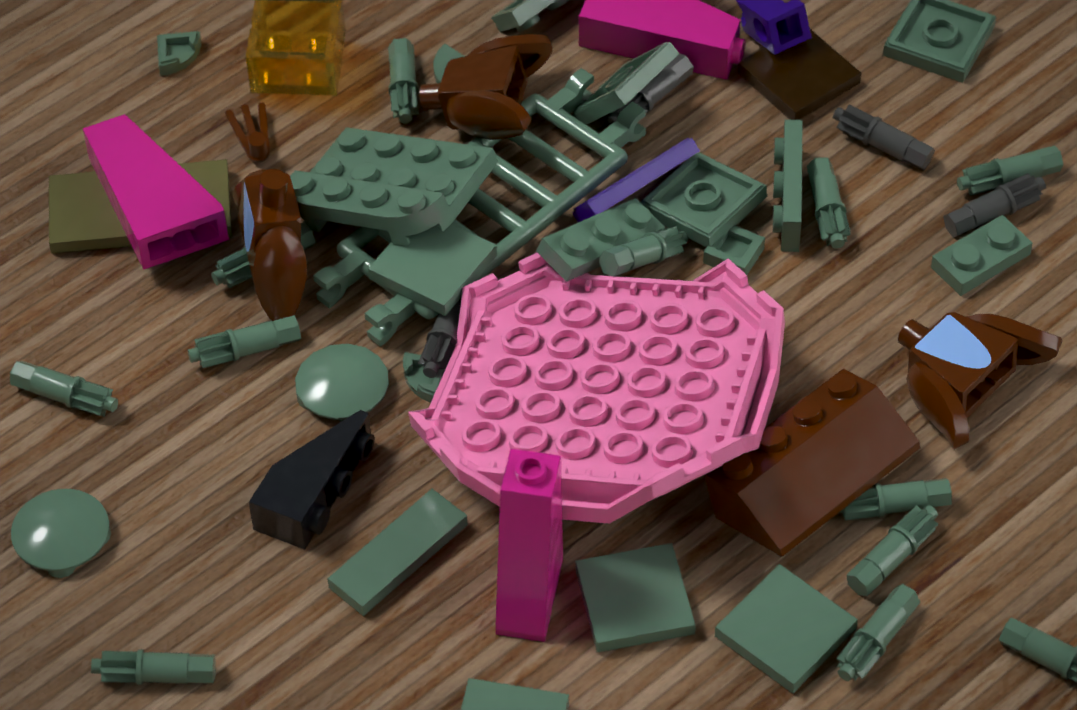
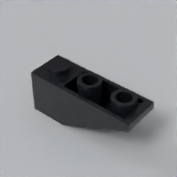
(303, 486)

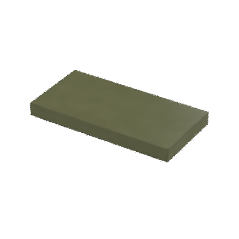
(85, 219)

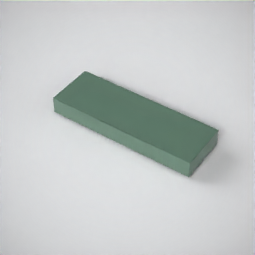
(397, 552)

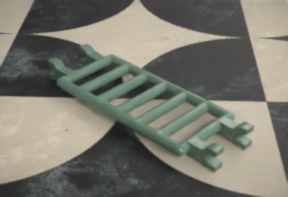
(556, 110)

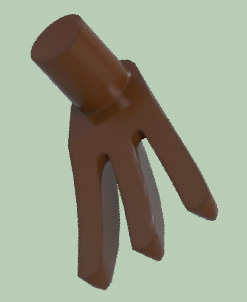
(256, 143)

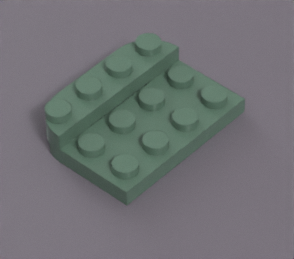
(391, 183)

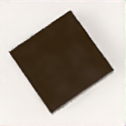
(800, 76)

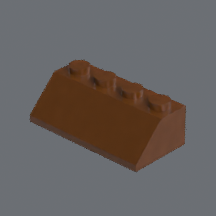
(811, 463)

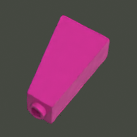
(636, 26)
(152, 195)
(529, 544)

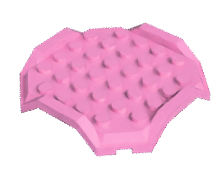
(613, 375)

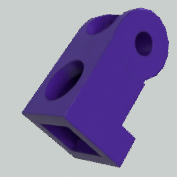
(775, 23)

